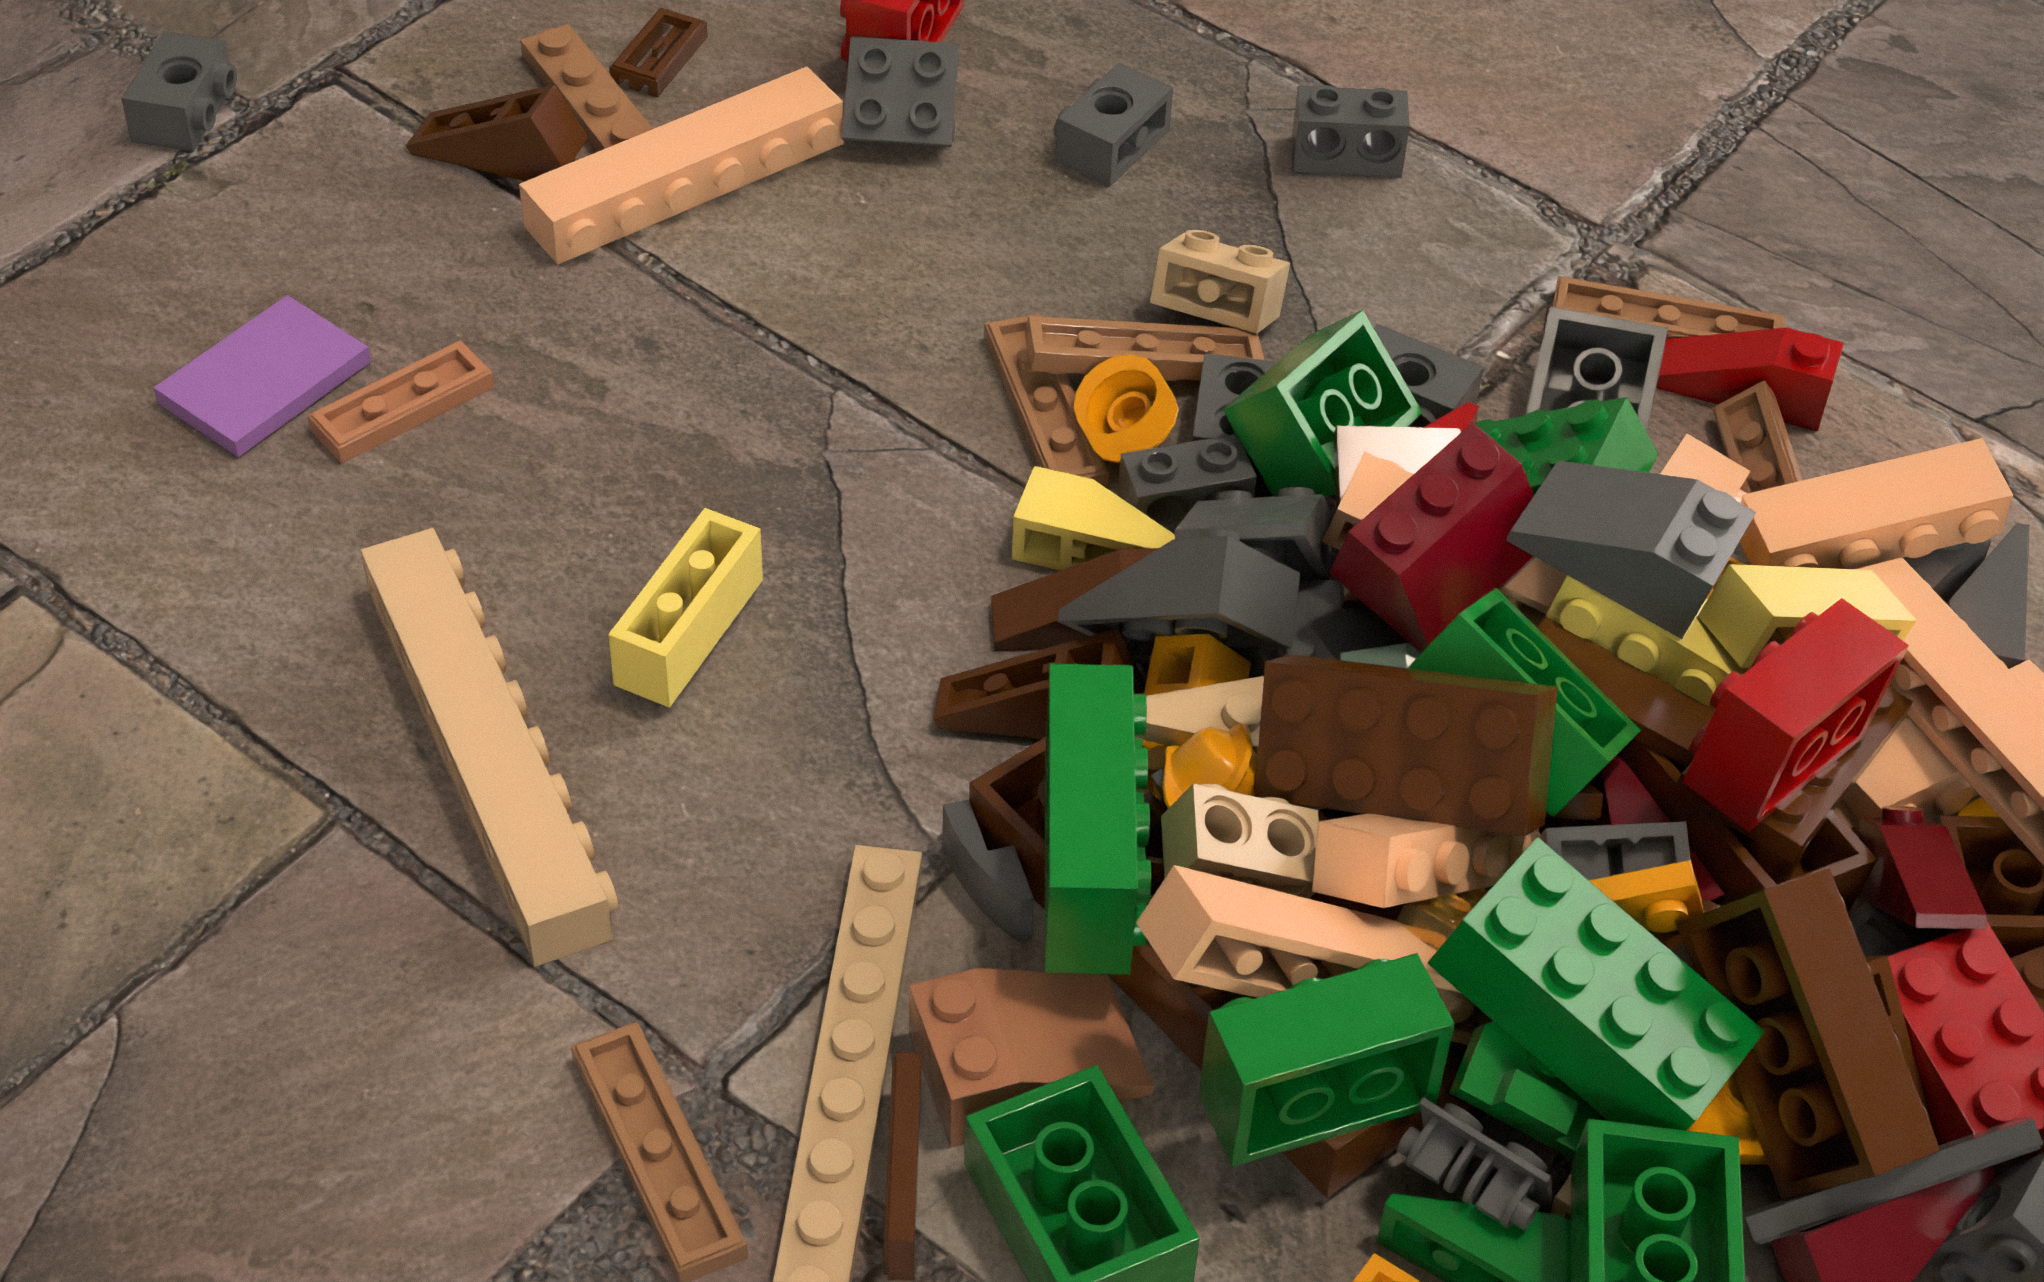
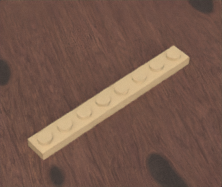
(850, 1069)

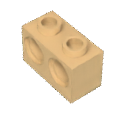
(1242, 838)

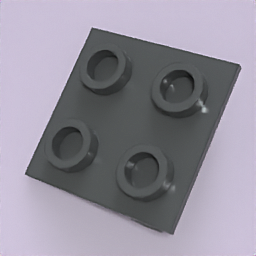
(900, 92)
(1512, 1174)

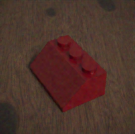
(1439, 538)

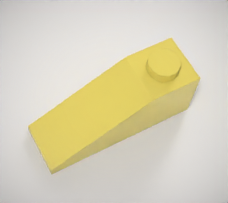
(1075, 520)

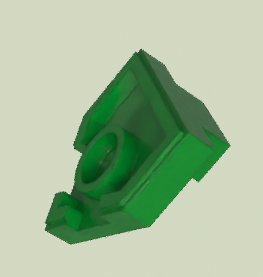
(1520, 1090)

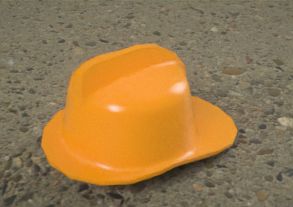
(1124, 406)
(1211, 758)

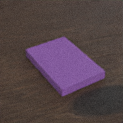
(262, 375)

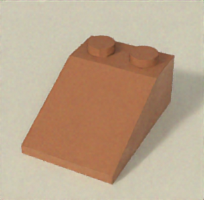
(1014, 1031)

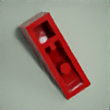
(1722, 365)

